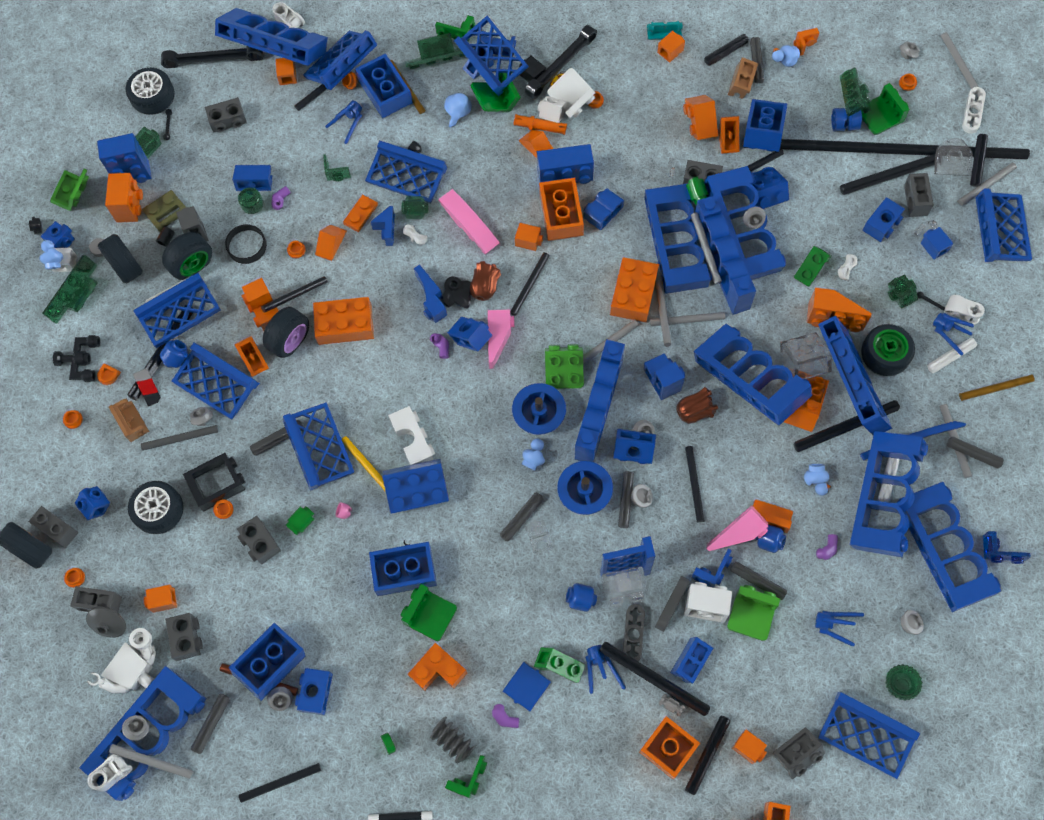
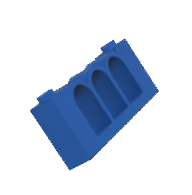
(270, 36)
(741, 181)
(733, 273)
(679, 278)
(854, 376)
(599, 401)
(778, 406)
(892, 446)
(969, 593)
(178, 690)

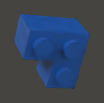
(664, 376)

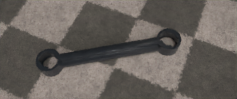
(171, 59)
(535, 86)

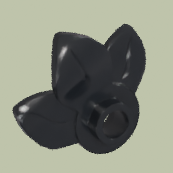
(459, 294)

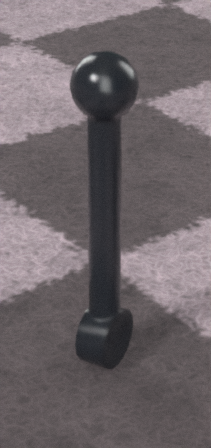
(166, 136)
(920, 295)

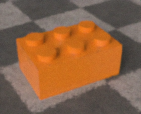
(561, 209)
(634, 289)
(343, 320)

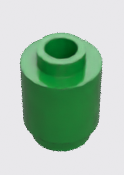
(697, 189)
(300, 520)

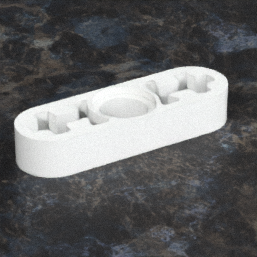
(979, 105)

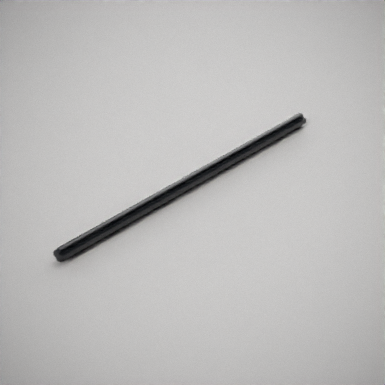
(891, 148)

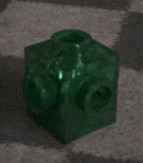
(902, 291)

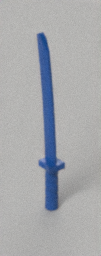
(928, 432)

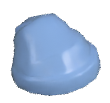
(457, 106)

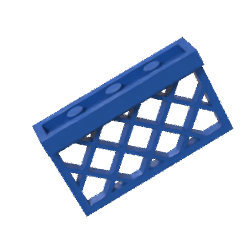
(346, 58)
(483, 67)
(414, 160)
(989, 225)
(171, 300)
(227, 371)
(304, 455)
(630, 558)
(877, 718)

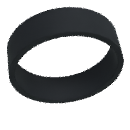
(238, 229)

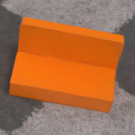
(774, 515)

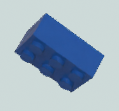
(383, 85)
(765, 125)
(124, 155)
(566, 163)
(415, 486)
(402, 568)
(267, 661)

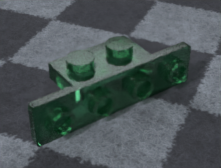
(433, 49)
(854, 93)
(73, 290)

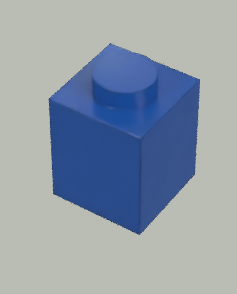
(936, 242)

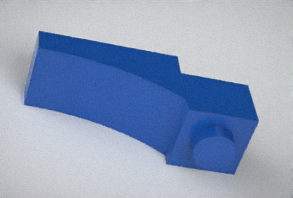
(433, 306)

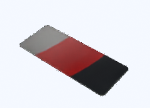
(147, 387)

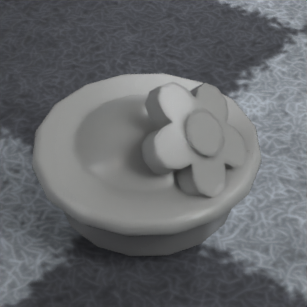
(909, 49)
(754, 217)
(200, 416)
(644, 426)
(641, 496)
(912, 622)
(279, 698)
(135, 727)

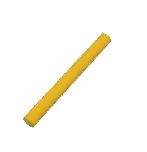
(363, 461)

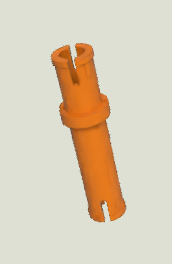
(540, 124)

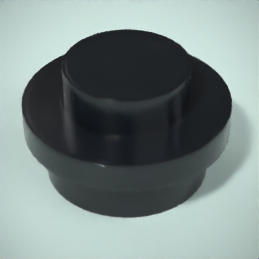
(35, 225)

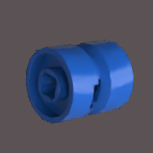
(841, 121)

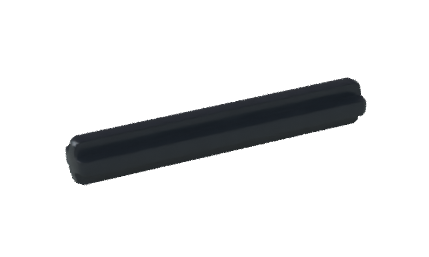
(707, 755)

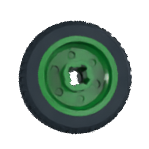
(186, 255)
(888, 350)

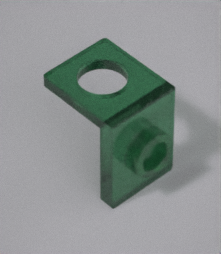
(335, 174)

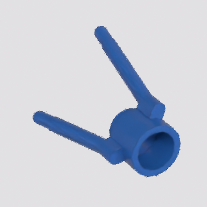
(352, 110)
(944, 322)
(826, 620)
(598, 658)

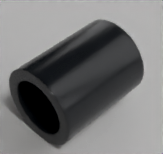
(165, 236)

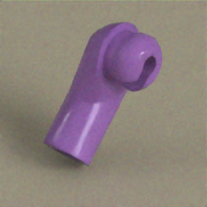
(277, 198)
(442, 343)
(830, 549)
(503, 719)

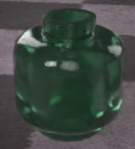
(250, 200)
(414, 207)

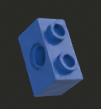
(886, 211)
(470, 333)
(643, 441)
(317, 703)

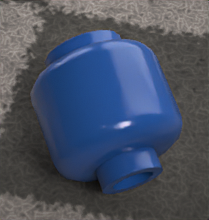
(174, 353)
(773, 539)
(581, 597)

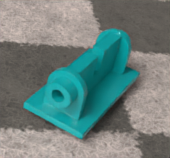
(660, 30)

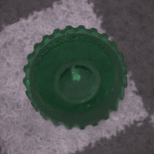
(903, 682)

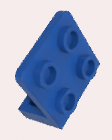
(771, 187)

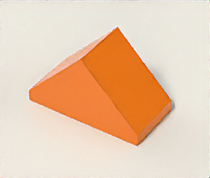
(729, 134)
(535, 141)
(329, 241)
(251, 356)

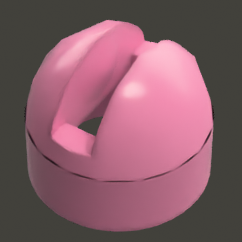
(343, 511)

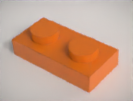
(360, 213)

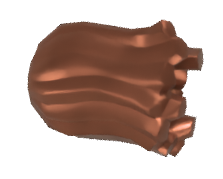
(484, 281)
(696, 406)

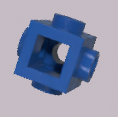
(59, 235)
(92, 502)

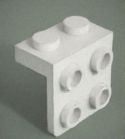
(574, 90)

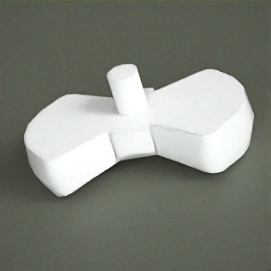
(410, 231)
(844, 270)

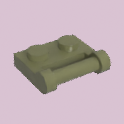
(162, 207)

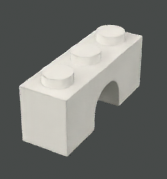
(404, 423)

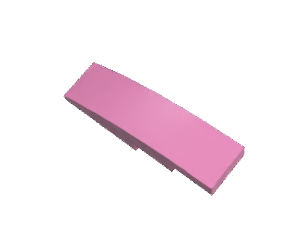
(468, 221)

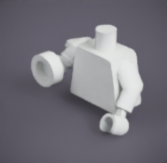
(129, 667)

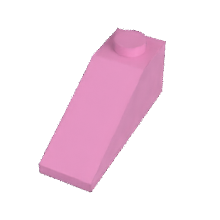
(500, 327)
(742, 529)

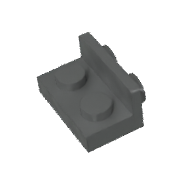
(799, 753)

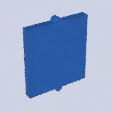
(526, 686)

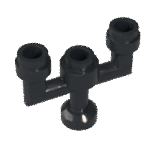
(79, 358)

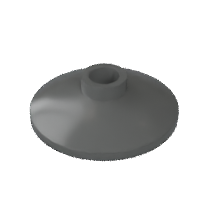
(106, 622)

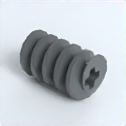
(452, 740)

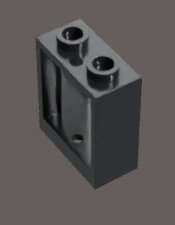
(226, 493)

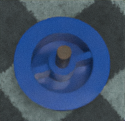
(539, 408)
(585, 487)

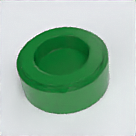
(388, 743)

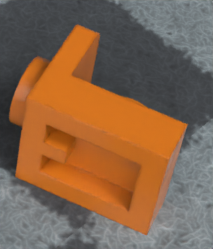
(806, 38)

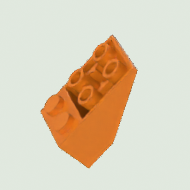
(830, 303)
(807, 414)

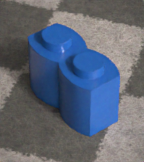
(603, 208)

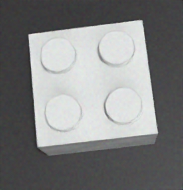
(708, 602)

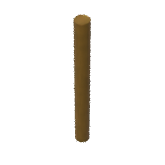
(416, 102)
(996, 387)

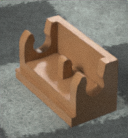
(743, 77)
(129, 419)

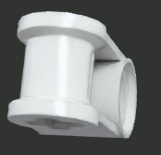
(287, 16)
(963, 309)
(112, 769)

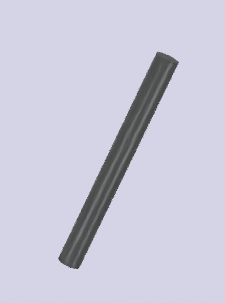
(179, 437)

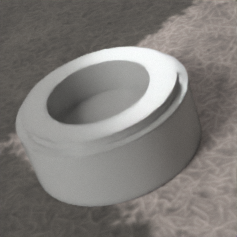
(94, 247)

